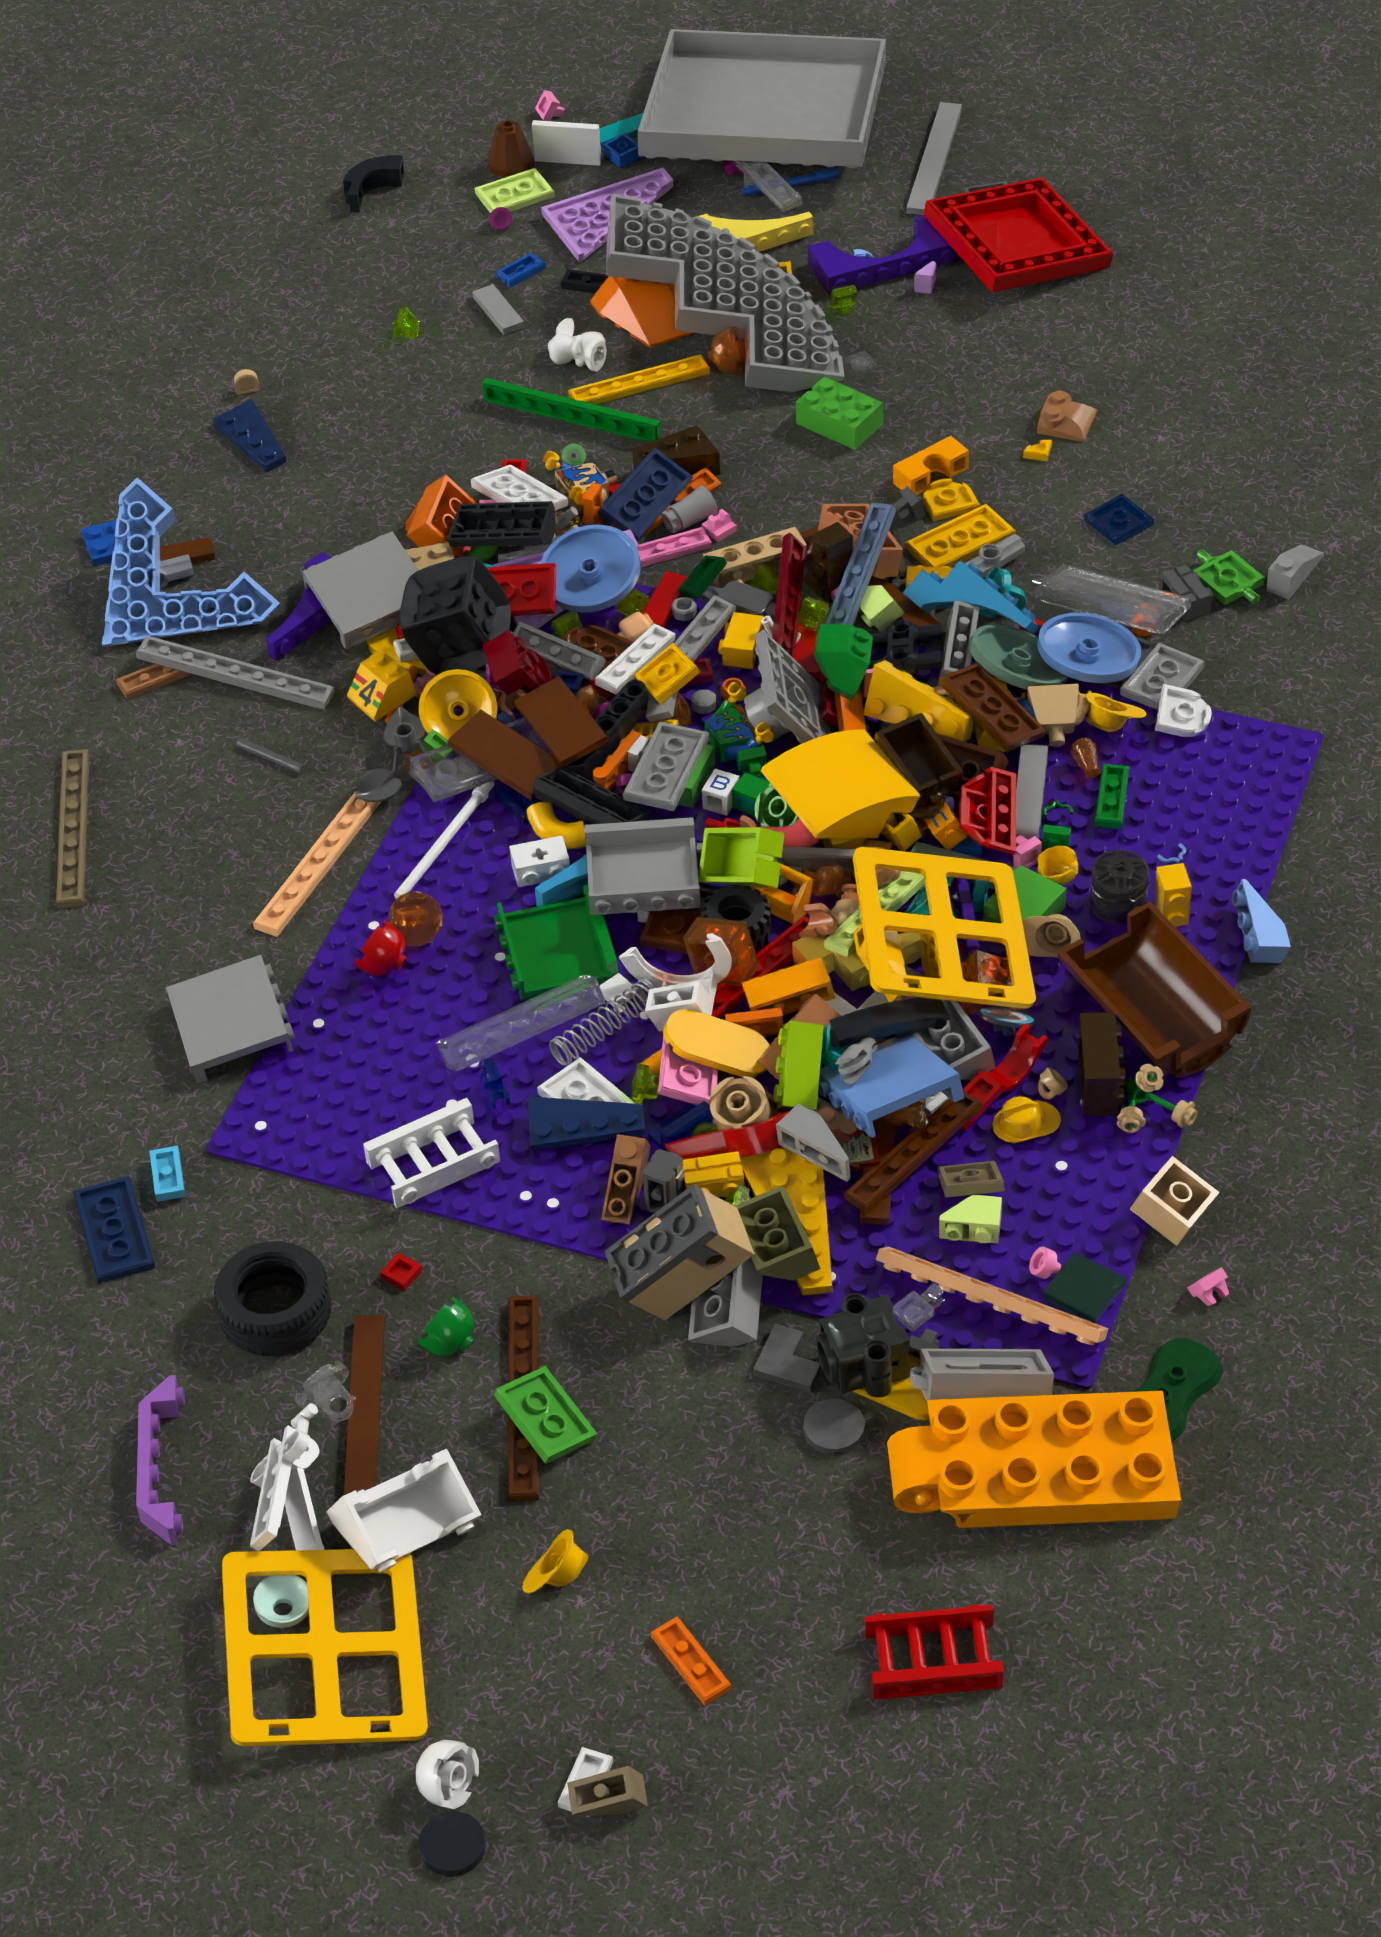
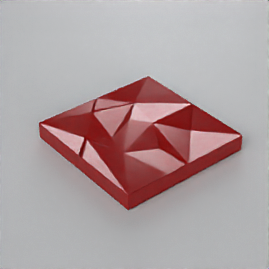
(1017, 234)

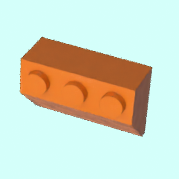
(437, 513)

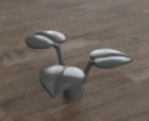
(403, 733)

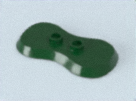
(1184, 1374)

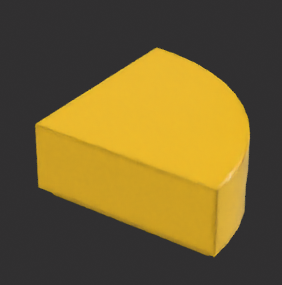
(1038, 451)

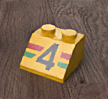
(380, 686)

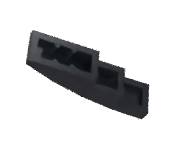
(889, 1018)

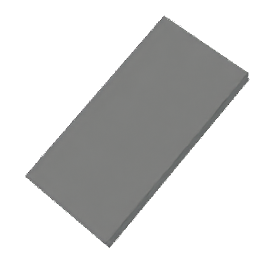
(666, 766)

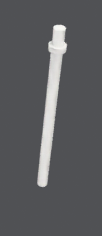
(480, 795)

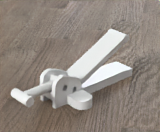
(284, 1482)

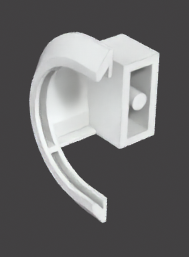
(679, 991)

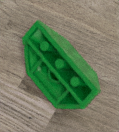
(843, 656)

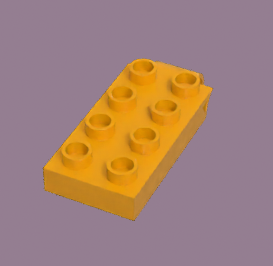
(1039, 1460)

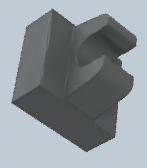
(909, 505)
(927, 1341)

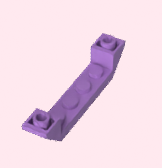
(160, 1403)

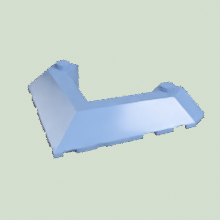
(135, 599)

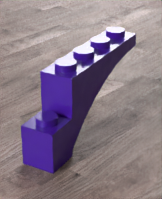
(302, 623)

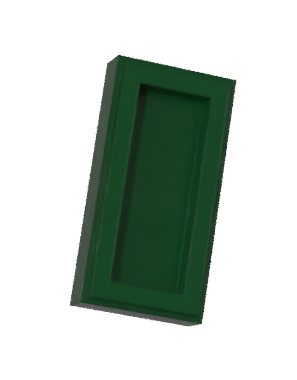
(702, 576)

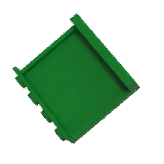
(555, 945)

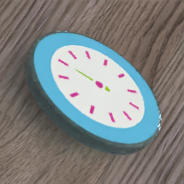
(1005, 1019)

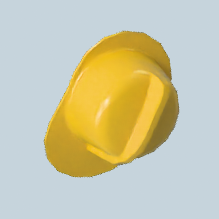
(1110, 714)
(1025, 1119)
(558, 1565)

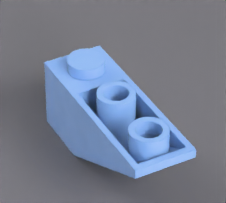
(1262, 929)

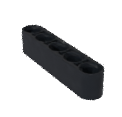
(616, 722)

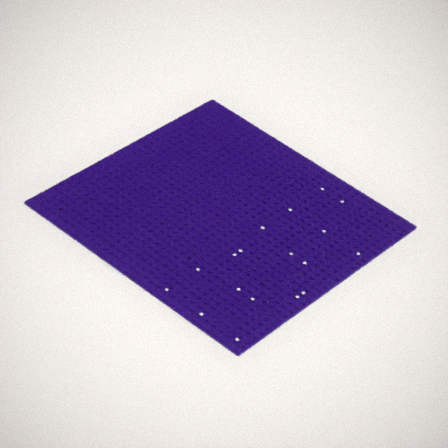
(373, 1060)

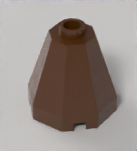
(509, 150)

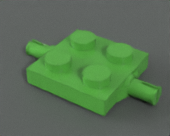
(1229, 577)

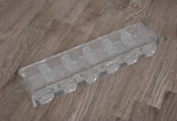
(521, 1022)

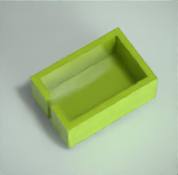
(741, 857)

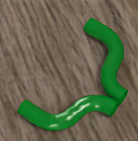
(1057, 804)

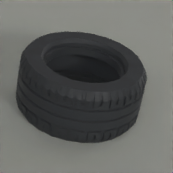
(284, 1330)

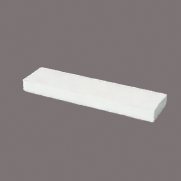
(634, 658)

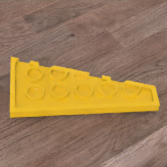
(807, 1193)

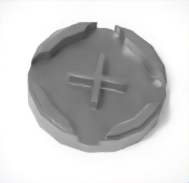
(834, 1426)

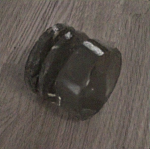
(1118, 885)

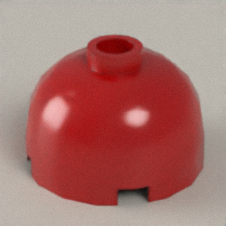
(383, 951)

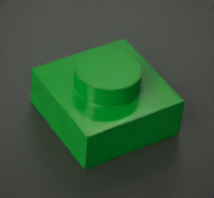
(1055, 836)

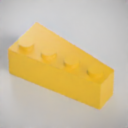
(898, 696)

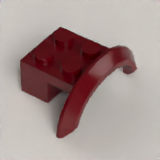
(515, 664)

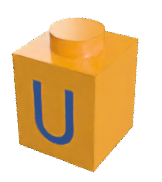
(946, 828)

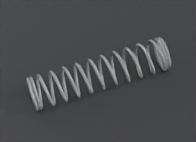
(553, 1047)

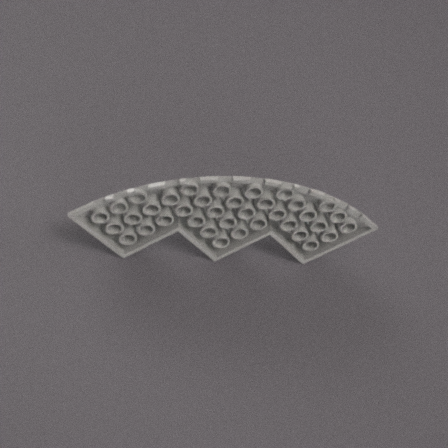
(724, 286)

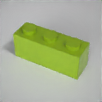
(798, 1065)

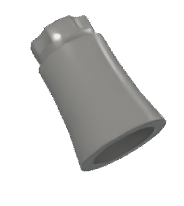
(690, 510)

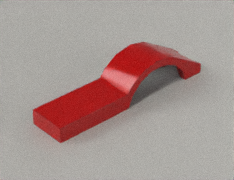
(1009, 1073)
(746, 1140)

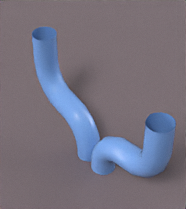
(1178, 860)

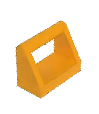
(784, 904)

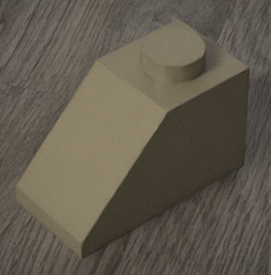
(608, 1793)

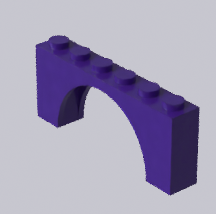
(840, 269)

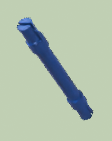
(818, 176)

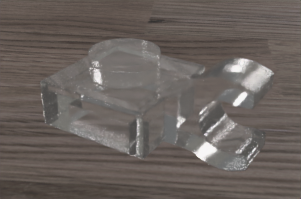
(917, 1309)

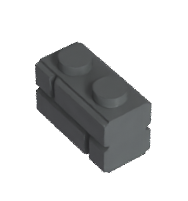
(1188, 584)
(662, 1179)

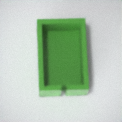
(839, 413)

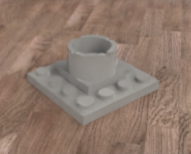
(787, 694)

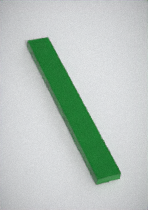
(571, 410)

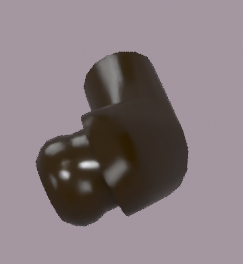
(931, 808)

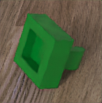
(752, 760)

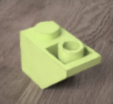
(879, 608)
(973, 1220)

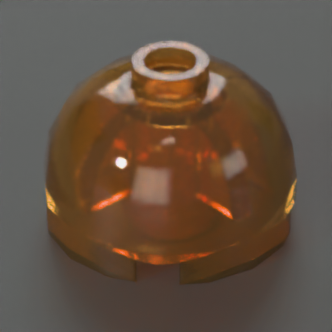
(728, 352)

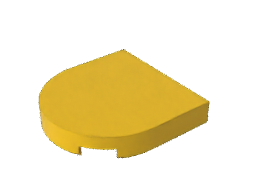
(948, 499)

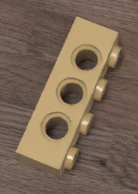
(746, 557)

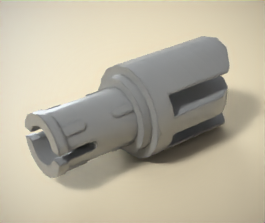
(856, 1060)

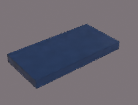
(645, 494)
(114, 1229)

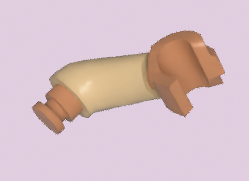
(826, 921)

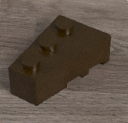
(686, 448)
(827, 559)

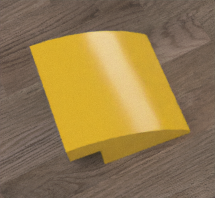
(841, 785)

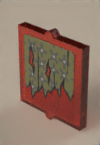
(859, 1148)

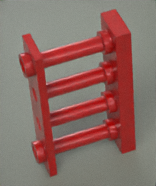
(938, 1679)

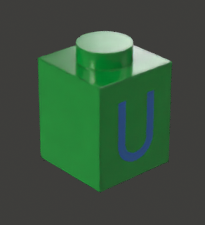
(746, 792)

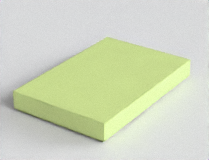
(515, 191)

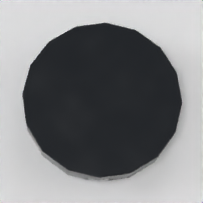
(452, 1843)

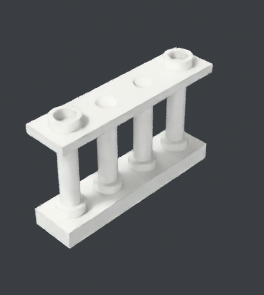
(423, 1132)

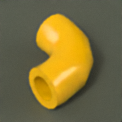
(548, 825)

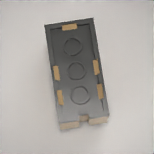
(679, 1252)

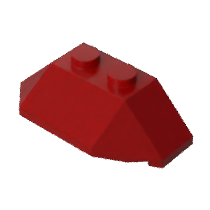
(989, 810)

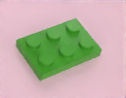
(545, 1414)

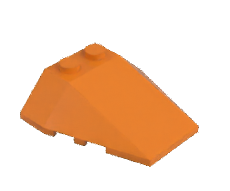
(640, 308)

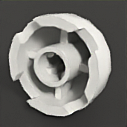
(446, 1767)

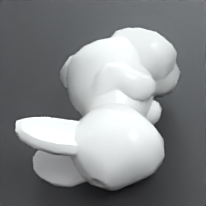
(585, 348)

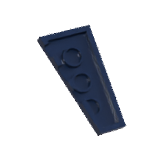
(251, 434)
(576, 1122)

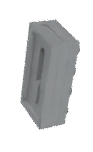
(982, 1373)

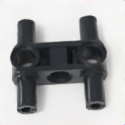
(902, 646)

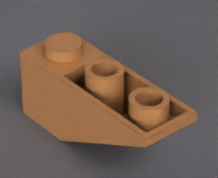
(625, 1179)

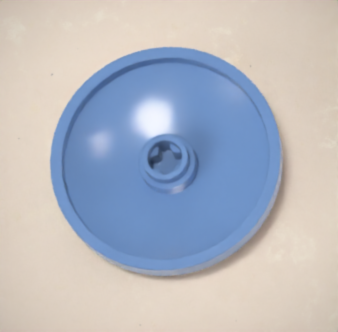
(593, 567)
(1089, 647)

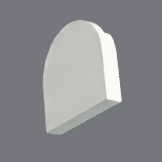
(1182, 712)

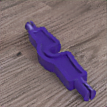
(966, 911)

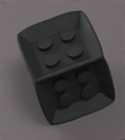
(452, 613)

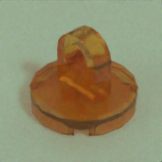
(417, 917)

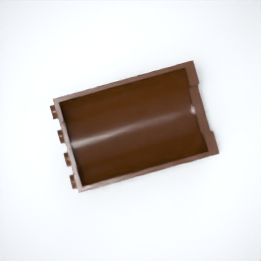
(1161, 993)

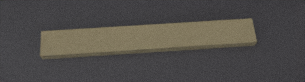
(72, 829)

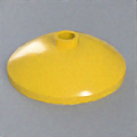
(454, 690)

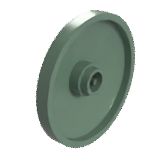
(1013, 656)

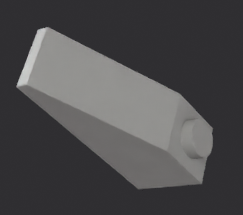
(1291, 570)
(809, 1137)

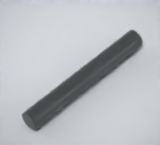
(270, 755)

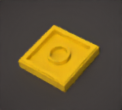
(667, 673)

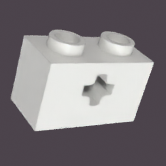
(538, 860)

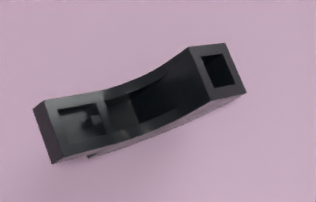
(372, 174)

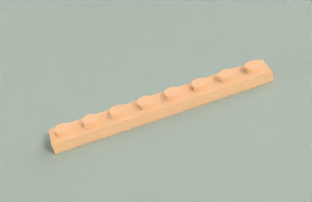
(1003, 1300)

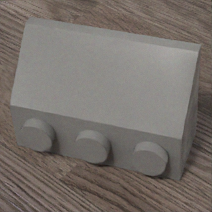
(958, 1043)
(728, 1310)

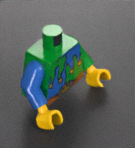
(731, 728)

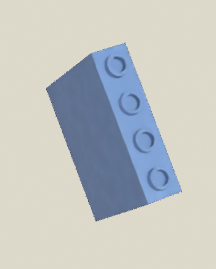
(898, 1076)

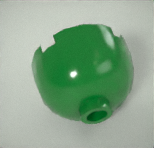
(449, 1330)

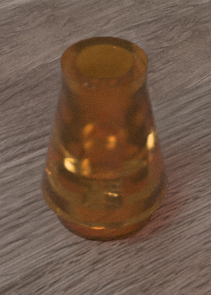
(1085, 754)

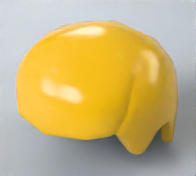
(1058, 864)

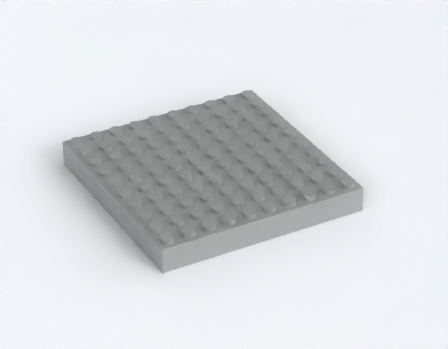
(763, 98)

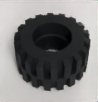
(741, 905)

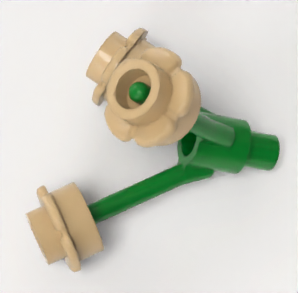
(1139, 1090)

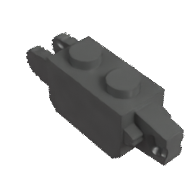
(744, 597)

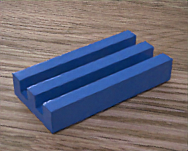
(523, 272)

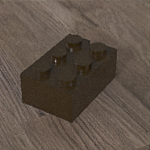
(920, 757)
(1099, 1064)

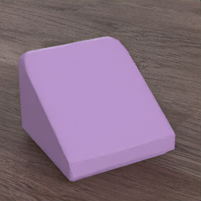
(925, 278)

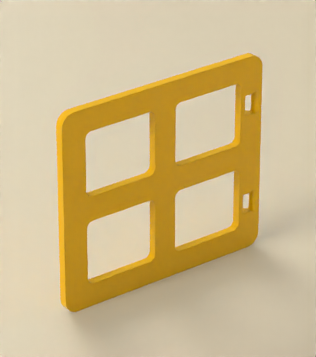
(942, 928)
(323, 1647)

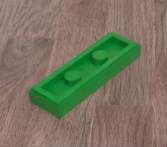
(1112, 796)

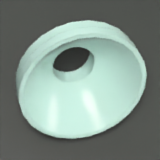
(277, 1590)

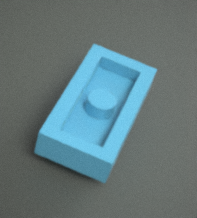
(167, 1173)

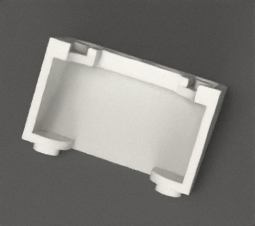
(405, 1512)

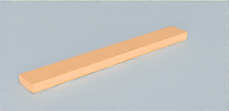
(314, 866)

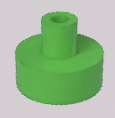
(569, 449)

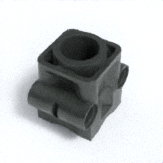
(863, 1346)

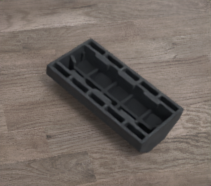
(503, 524)
(585, 799)

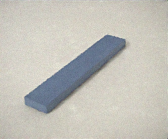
(861, 564)

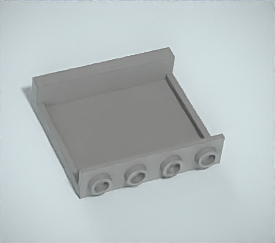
(363, 588)
(642, 866)
(229, 1014)

